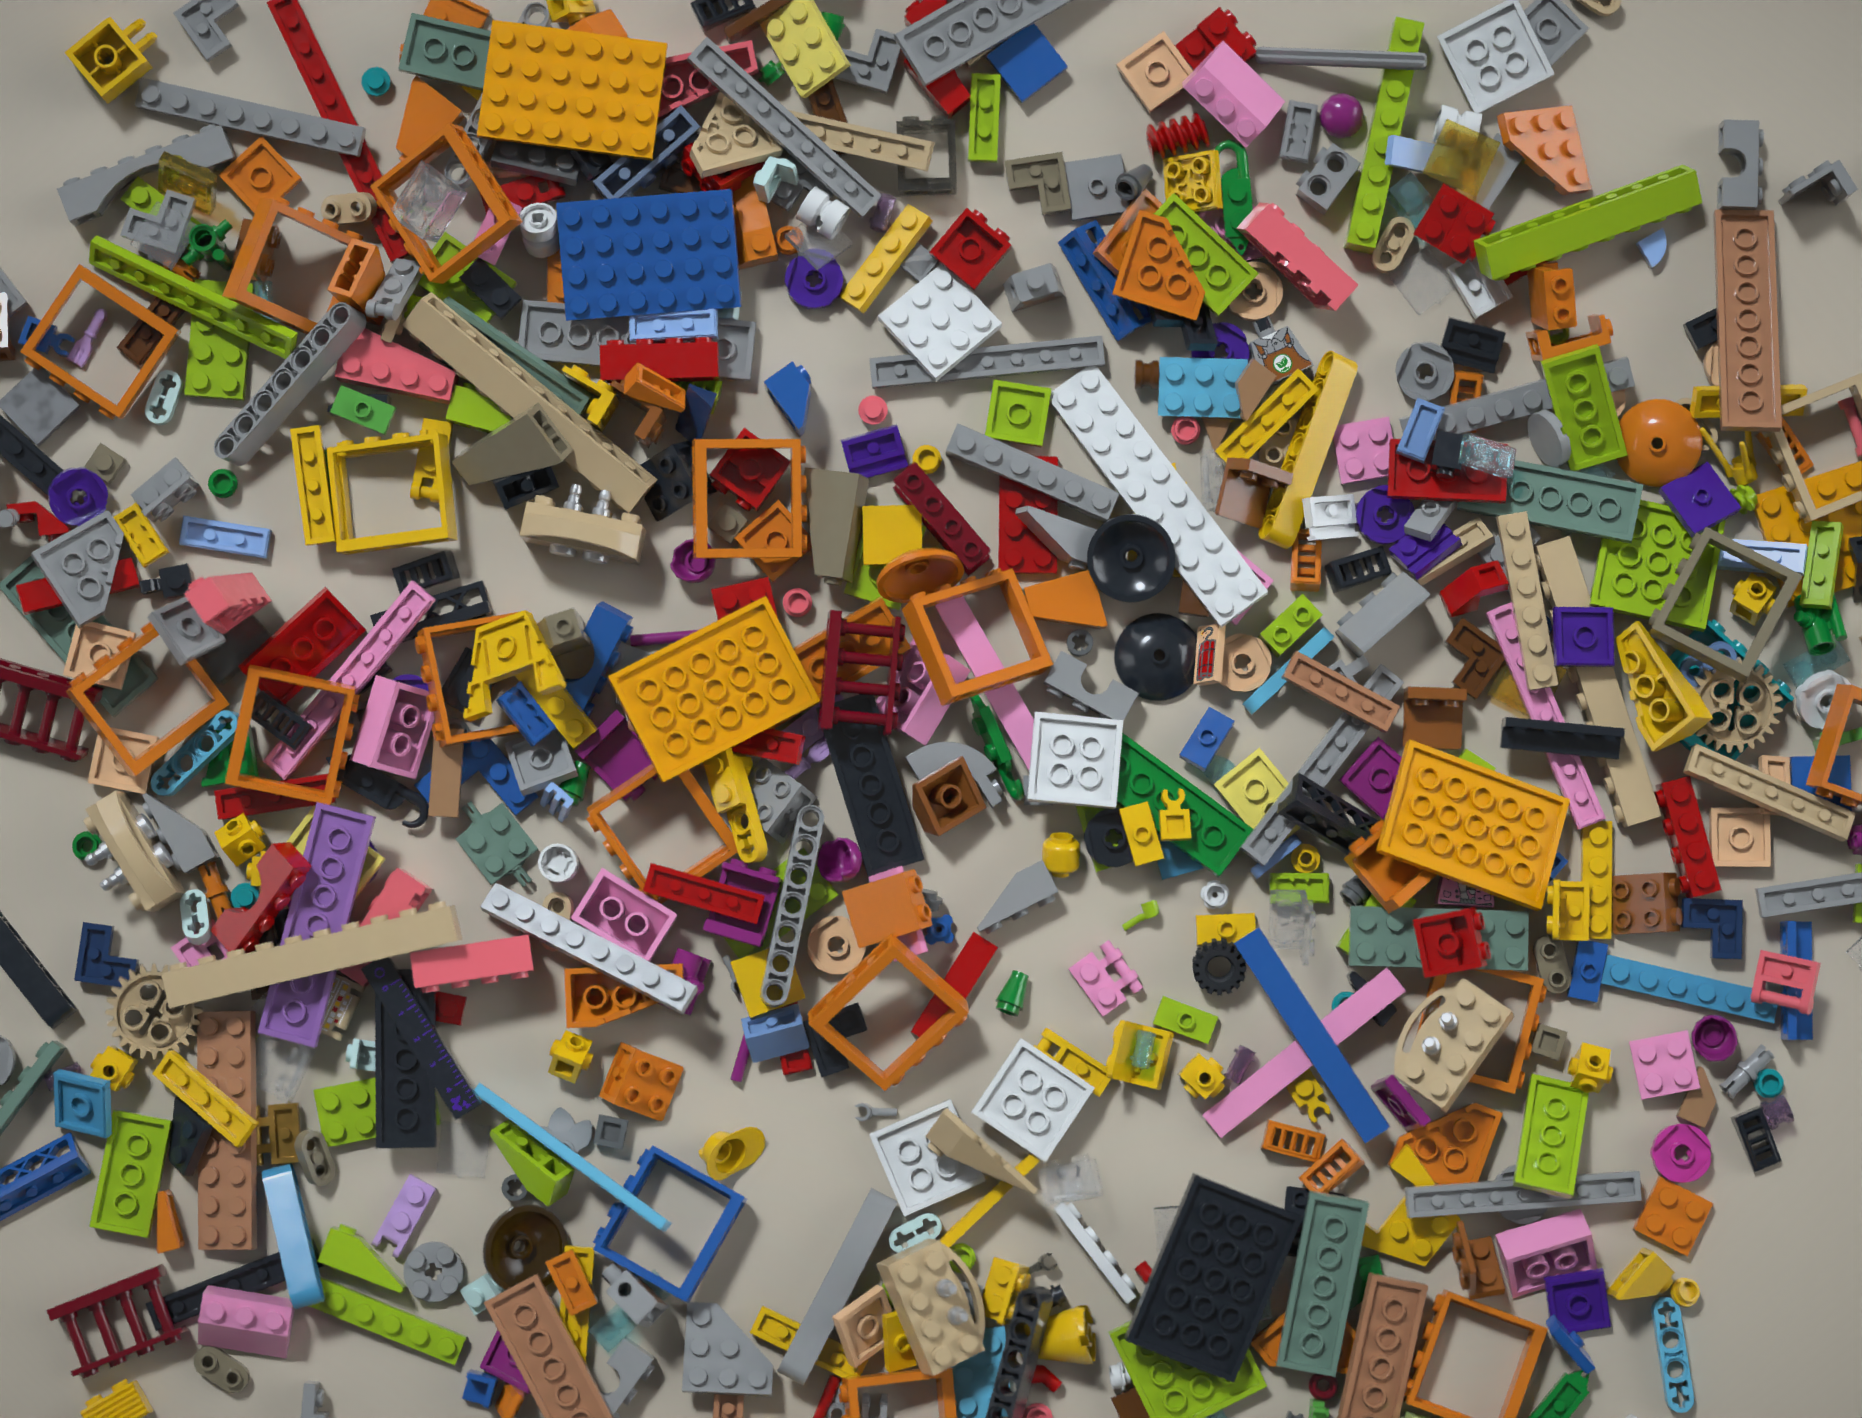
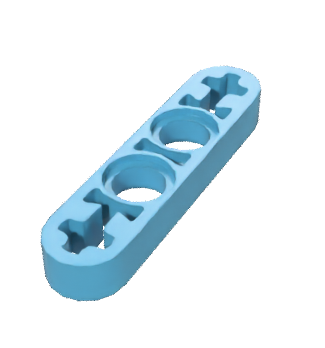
(1275, 682)
(195, 751)
(1677, 1353)

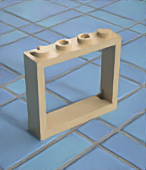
(1783, 455)

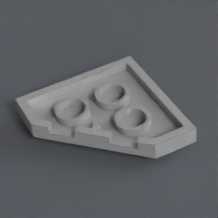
(83, 566)
(721, 1356)

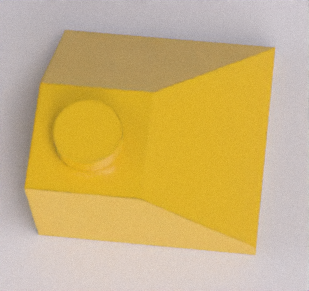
(1642, 1277)

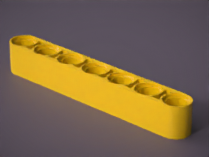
(1308, 449)

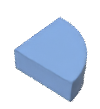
(1653, 247)

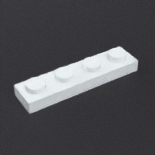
(1105, 1260)

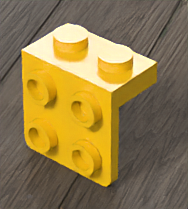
(1570, 910)
(1119, 1063)

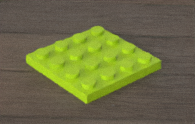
(1637, 573)
(1178, 1389)

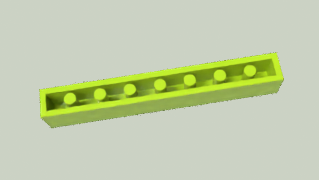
(1385, 121)
(1588, 222)

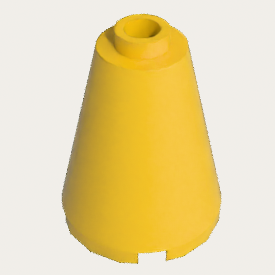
(1069, 1337)

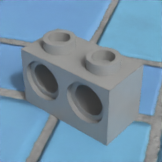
(1332, 181)

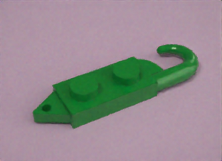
(1236, 195)
(995, 748)
(1563, 1396)

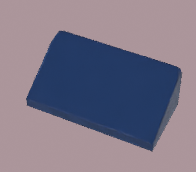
(697, 410)

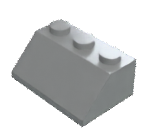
(1380, 612)

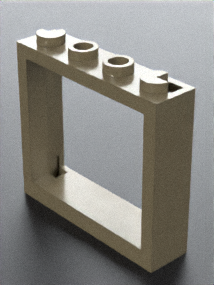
(1699, 651)

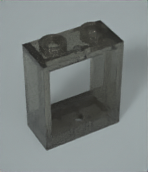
(929, 186)

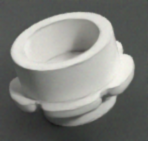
(1222, 891)
(1118, 1376)

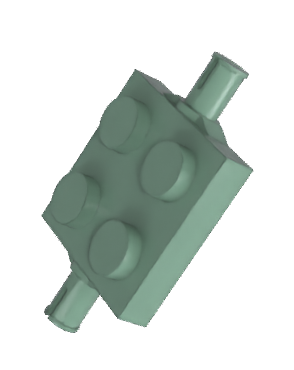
(496, 844)

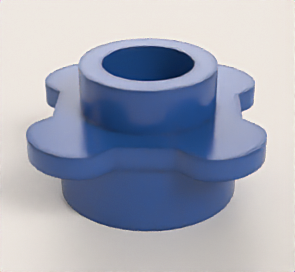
(945, 935)

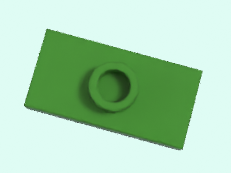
(363, 410)

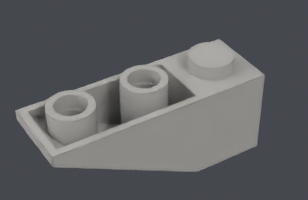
(187, 840)
(1025, 889)

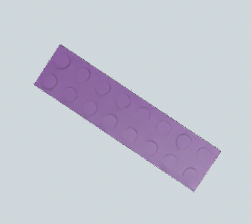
(324, 900)

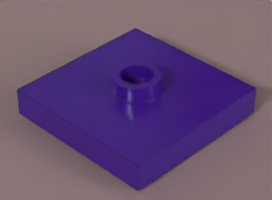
(1699, 499)
(1583, 637)
(1578, 1300)

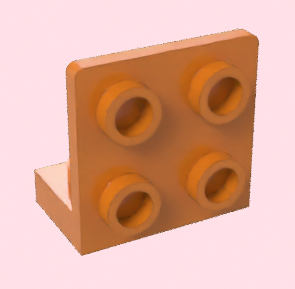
(641, 1082)

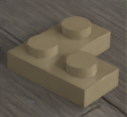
(1047, 174)

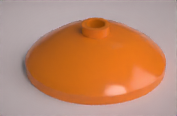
(1680, 442)
(918, 572)

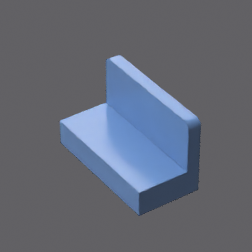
(775, 1033)

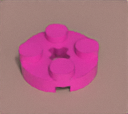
(1698, 1153)

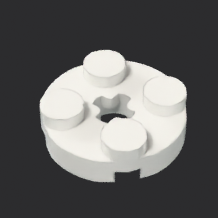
(1811, 693)

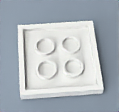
(1495, 55)
(939, 322)
(1075, 760)
(1033, 1099)
(914, 1169)

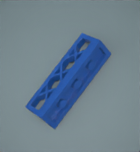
(1101, 281)
(1795, 942)
(50, 1177)

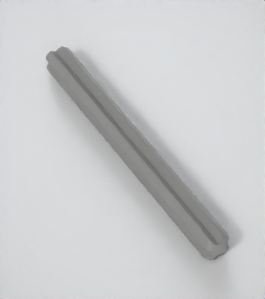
(1341, 58)

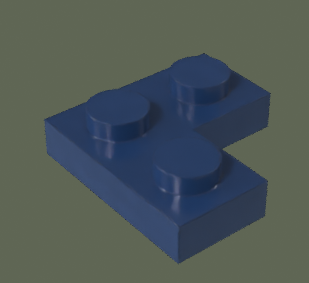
(1724, 920)
(94, 957)

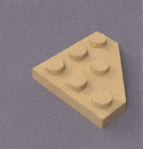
(730, 140)

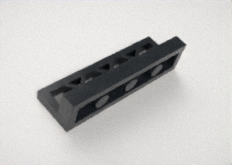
(457, 615)
(1561, 738)
(1319, 820)

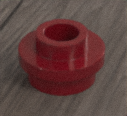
(1324, 1395)

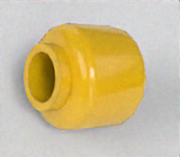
(1061, 854)

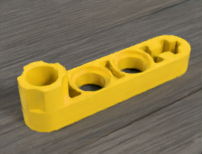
(754, 826)

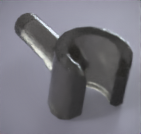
(1040, 1265)

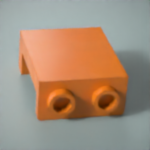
(1552, 296)
(1543, 349)
(1385, 877)
(887, 907)

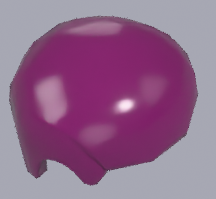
(1341, 115)
(691, 569)
(839, 860)
(1714, 1038)

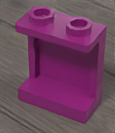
(616, 754)
(759, 882)

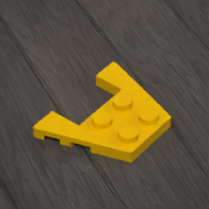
(504, 651)
(1406, 1237)

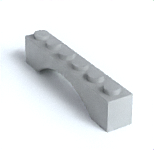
(90, 196)
(1032, 472)

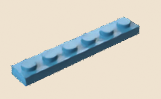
(1685, 988)

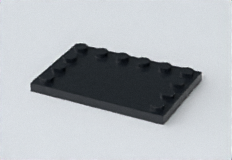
(1213, 1277)

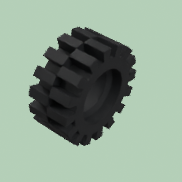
(1213, 983)

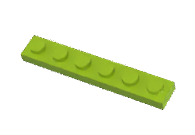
(390, 1322)

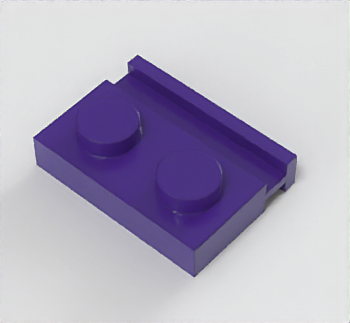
(875, 452)
(1422, 555)

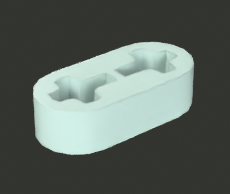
(157, 394)
(202, 916)
(912, 1225)

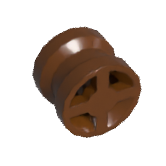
(1146, 374)

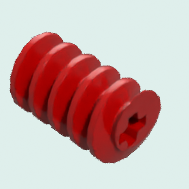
(1176, 135)

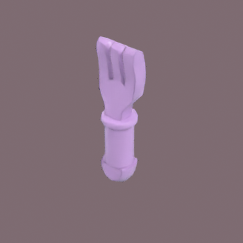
(83, 347)
(816, 753)

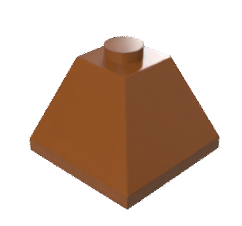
(946, 797)

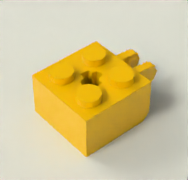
(111, 41)

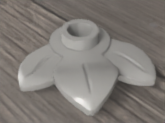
(564, 1129)

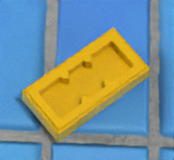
(141, 535)
(1141, 833)
(1225, 926)
(897, 1349)

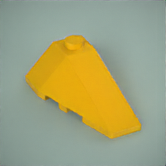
(1662, 696)

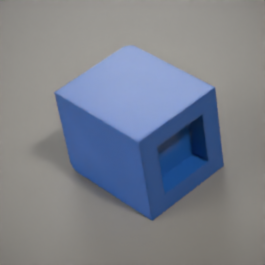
(480, 1387)

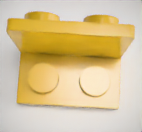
(600, 409)
(1002, 1288)

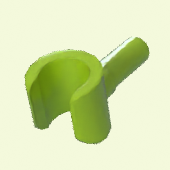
(1150, 910)

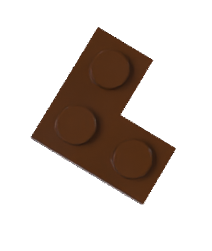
(1482, 654)

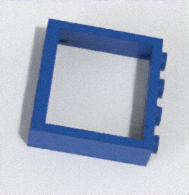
(619, 1212)

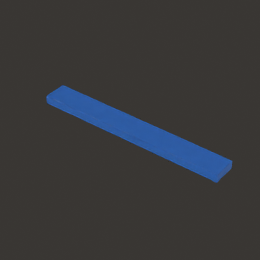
(1312, 1035)

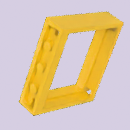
(341, 501)

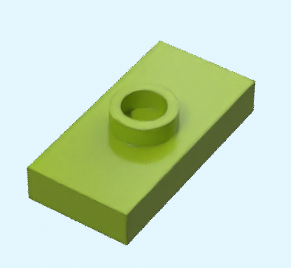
(1314, 884)
(1185, 1020)

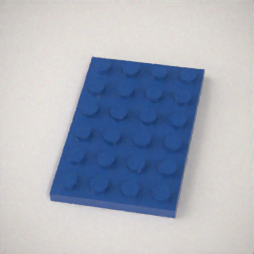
(649, 254)

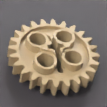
(1761, 706)
(130, 998)

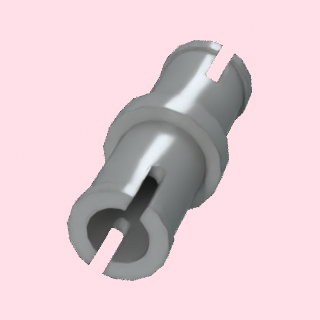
(1746, 1071)

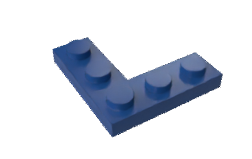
(495, 768)

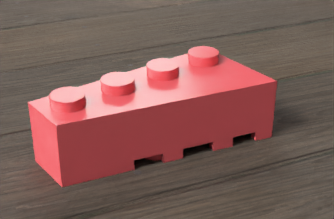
(687, 86)
(1297, 257)
(394, 369)
(226, 599)
(400, 893)
(472, 962)

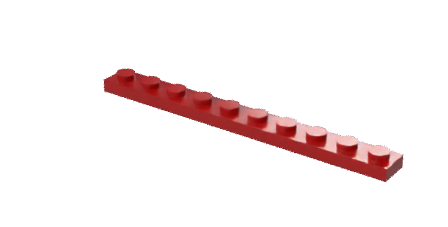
(333, 106)

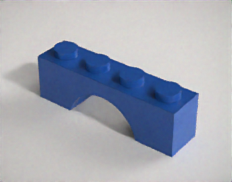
(606, 631)

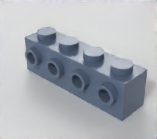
(630, 173)

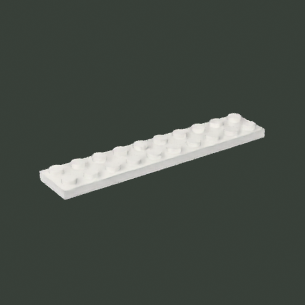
(1157, 491)

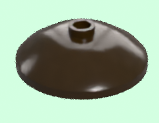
(540, 1240)

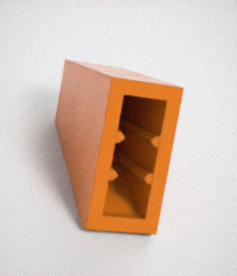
(424, 117)
(358, 276)
(1067, 601)

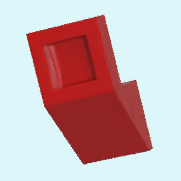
(48, 524)
(1478, 581)

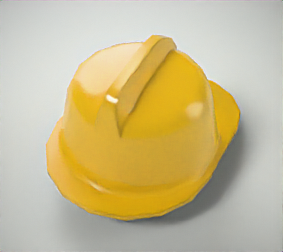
(731, 1152)

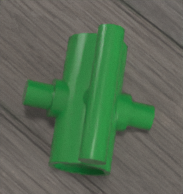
(215, 250)
(1819, 627)

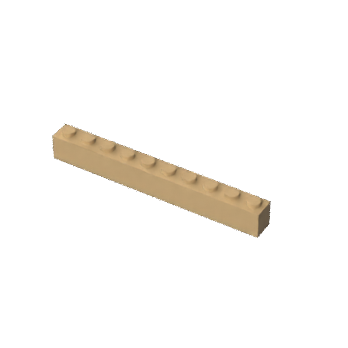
(517, 390)
(1599, 690)
(311, 956)

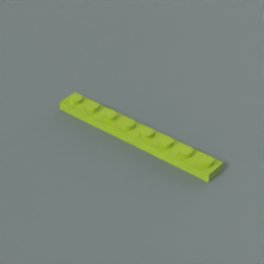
(192, 297)

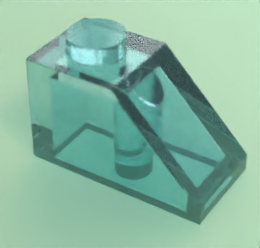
(1410, 199)

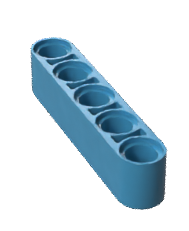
(293, 1236)

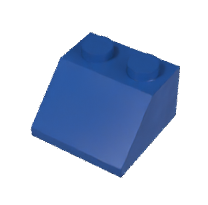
(791, 394)

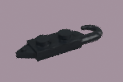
(381, 789)

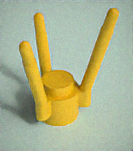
(1742, 466)

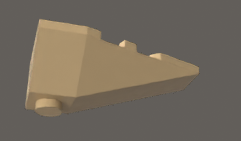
(961, 1143)

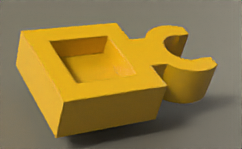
(1174, 821)
(1305, 1091)

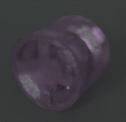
(1777, 1112)

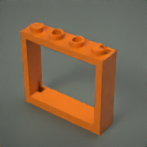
(507, 217)
(251, 251)
(82, 390)
(699, 486)
(933, 657)
(430, 676)
(168, 741)
(1829, 743)
(338, 758)
(615, 847)
(860, 977)
(1529, 1023)
(1430, 1334)
(944, 1386)

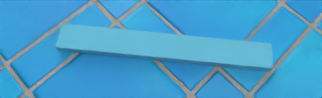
(572, 1157)

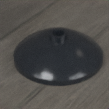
(1125, 578)
(1136, 660)

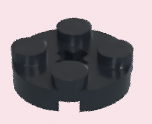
(1095, 841)

